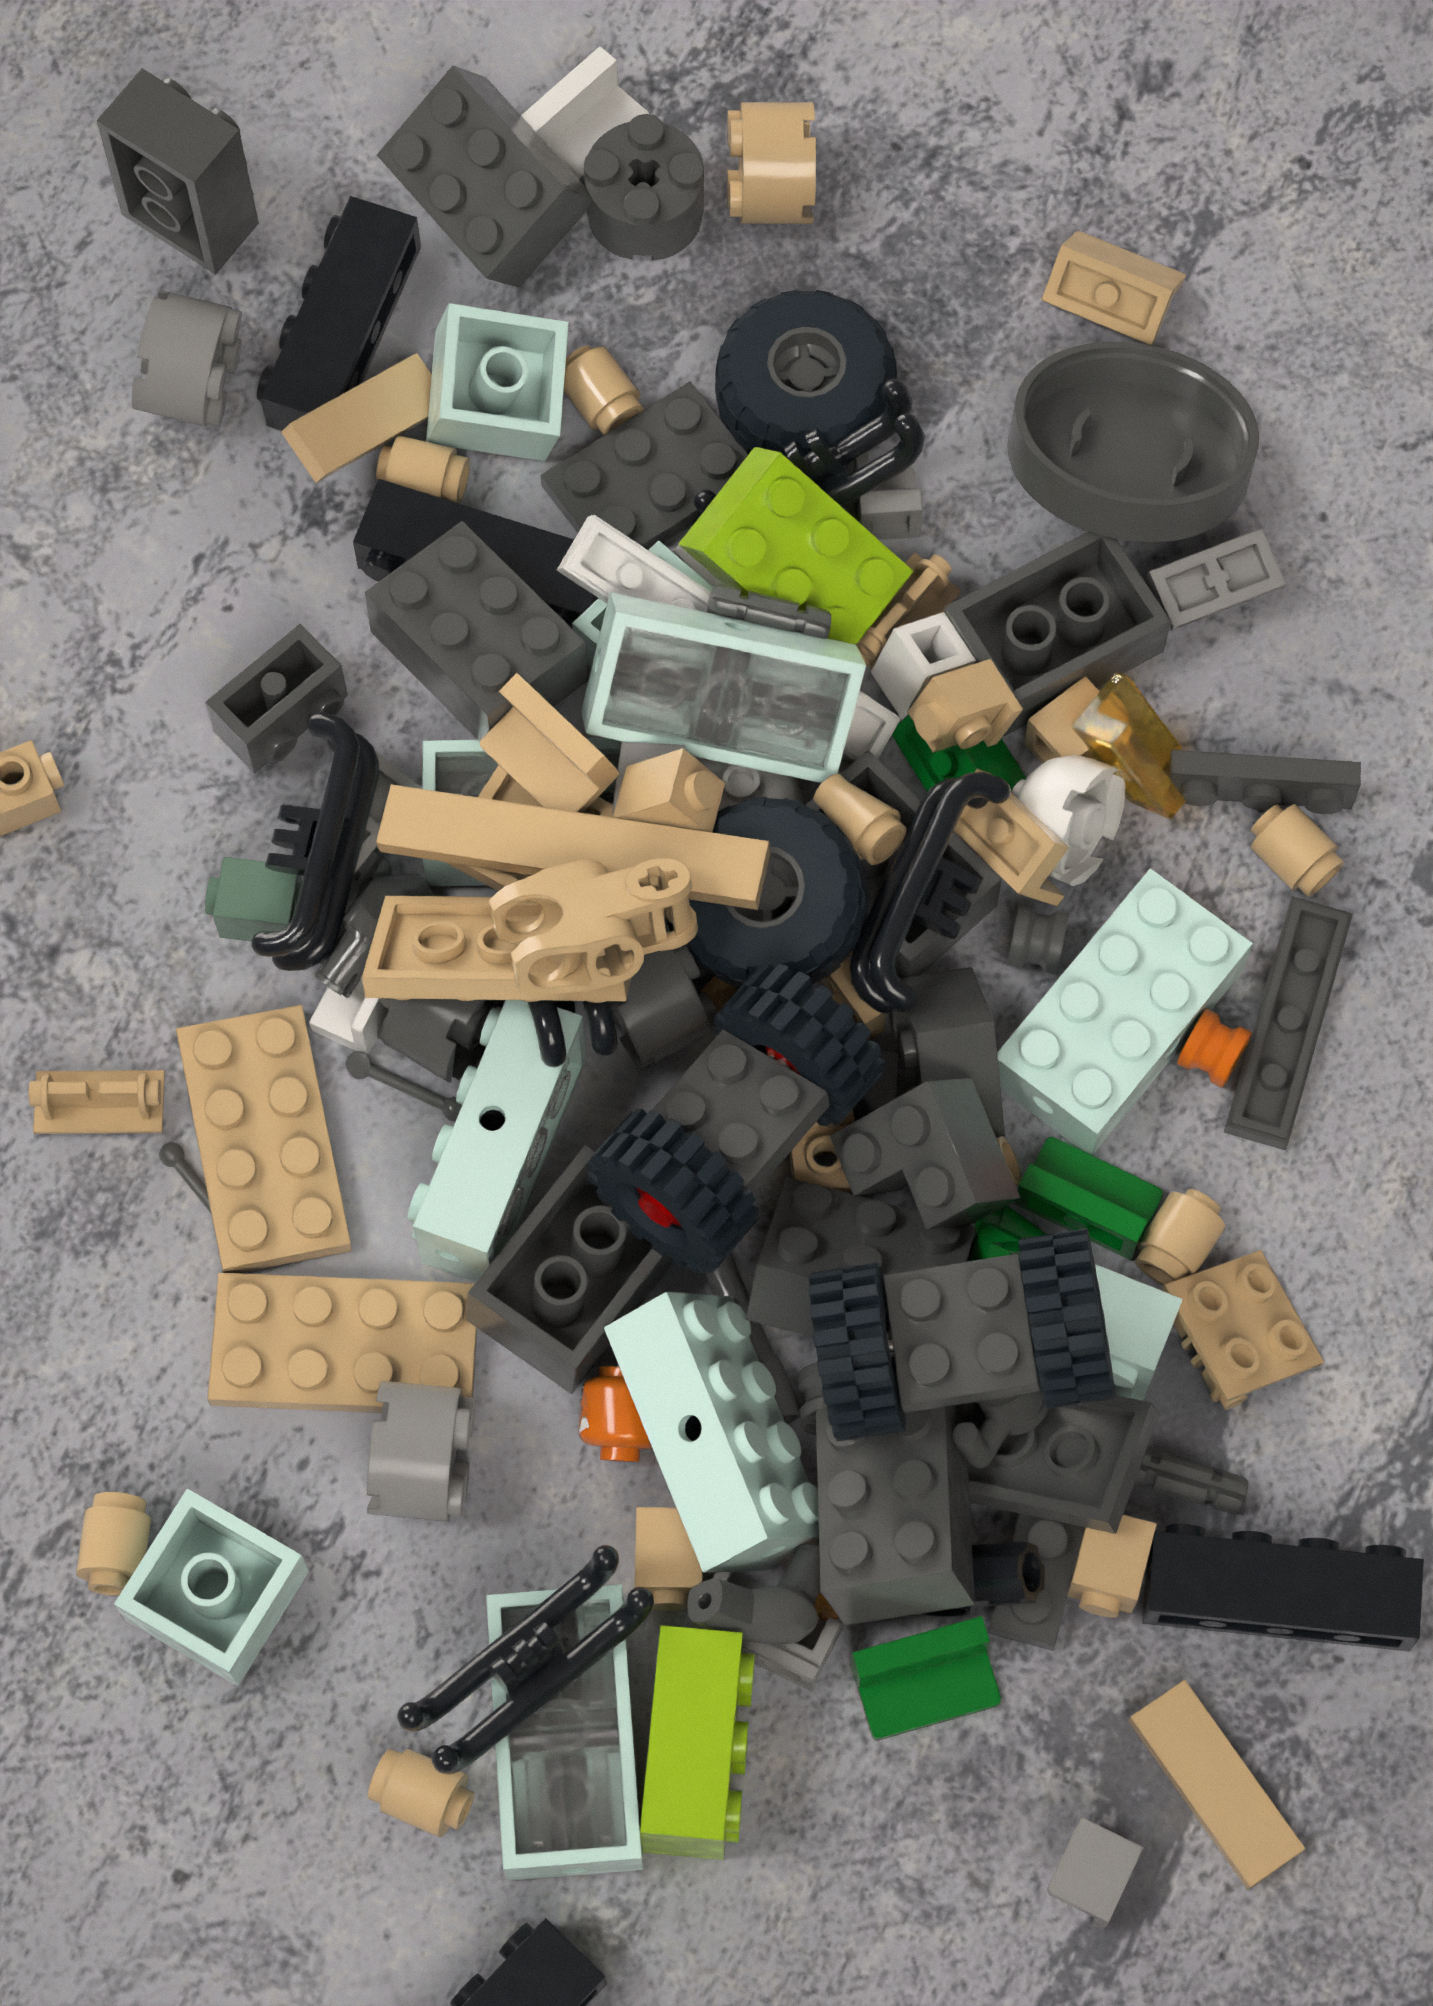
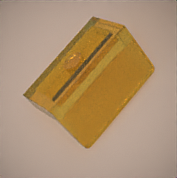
(1131, 737)

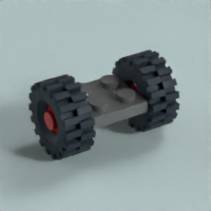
(735, 1114)
(960, 1334)

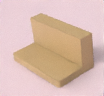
(1112, 286)
(546, 752)
(1014, 846)

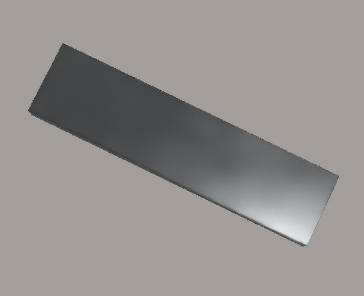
(1288, 1023)

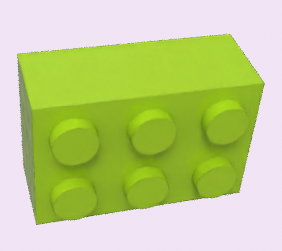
(793, 542)
(696, 1743)

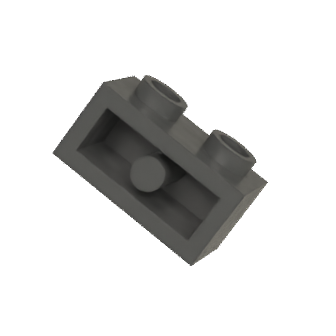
(274, 697)

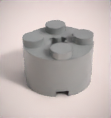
(186, 359)
(417, 1452)

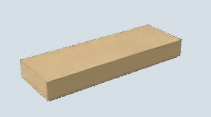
(362, 418)
(1216, 1784)

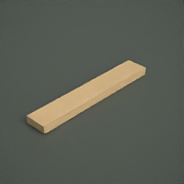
(535, 838)

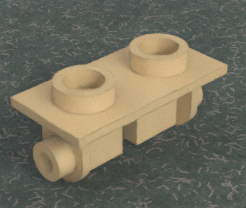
(920, 597)
(97, 1101)

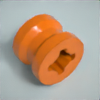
(1214, 1048)

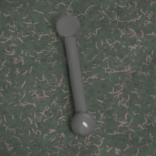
(360, 1067)
(173, 1156)

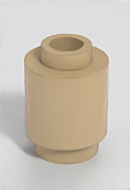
(600, 389)
(425, 468)
(1295, 849)
(1180, 1236)
(112, 1541)
(418, 1794)

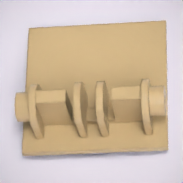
(1241, 1328)

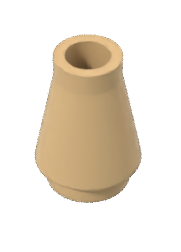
(865, 820)

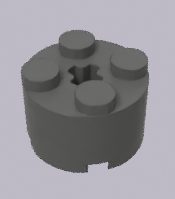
(644, 189)
(663, 1007)
(437, 1032)

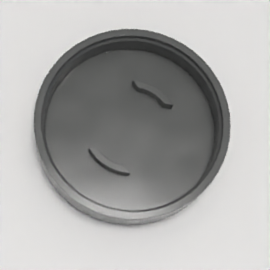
(1132, 441)

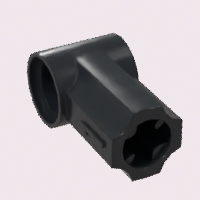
(1003, 1576)

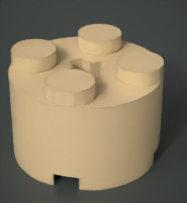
(774, 163)

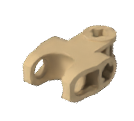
(595, 921)

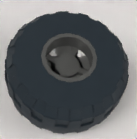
(801, 367)
(808, 902)

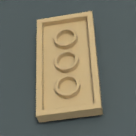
(452, 952)
(263, 1140)
(335, 1340)

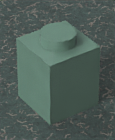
(250, 898)

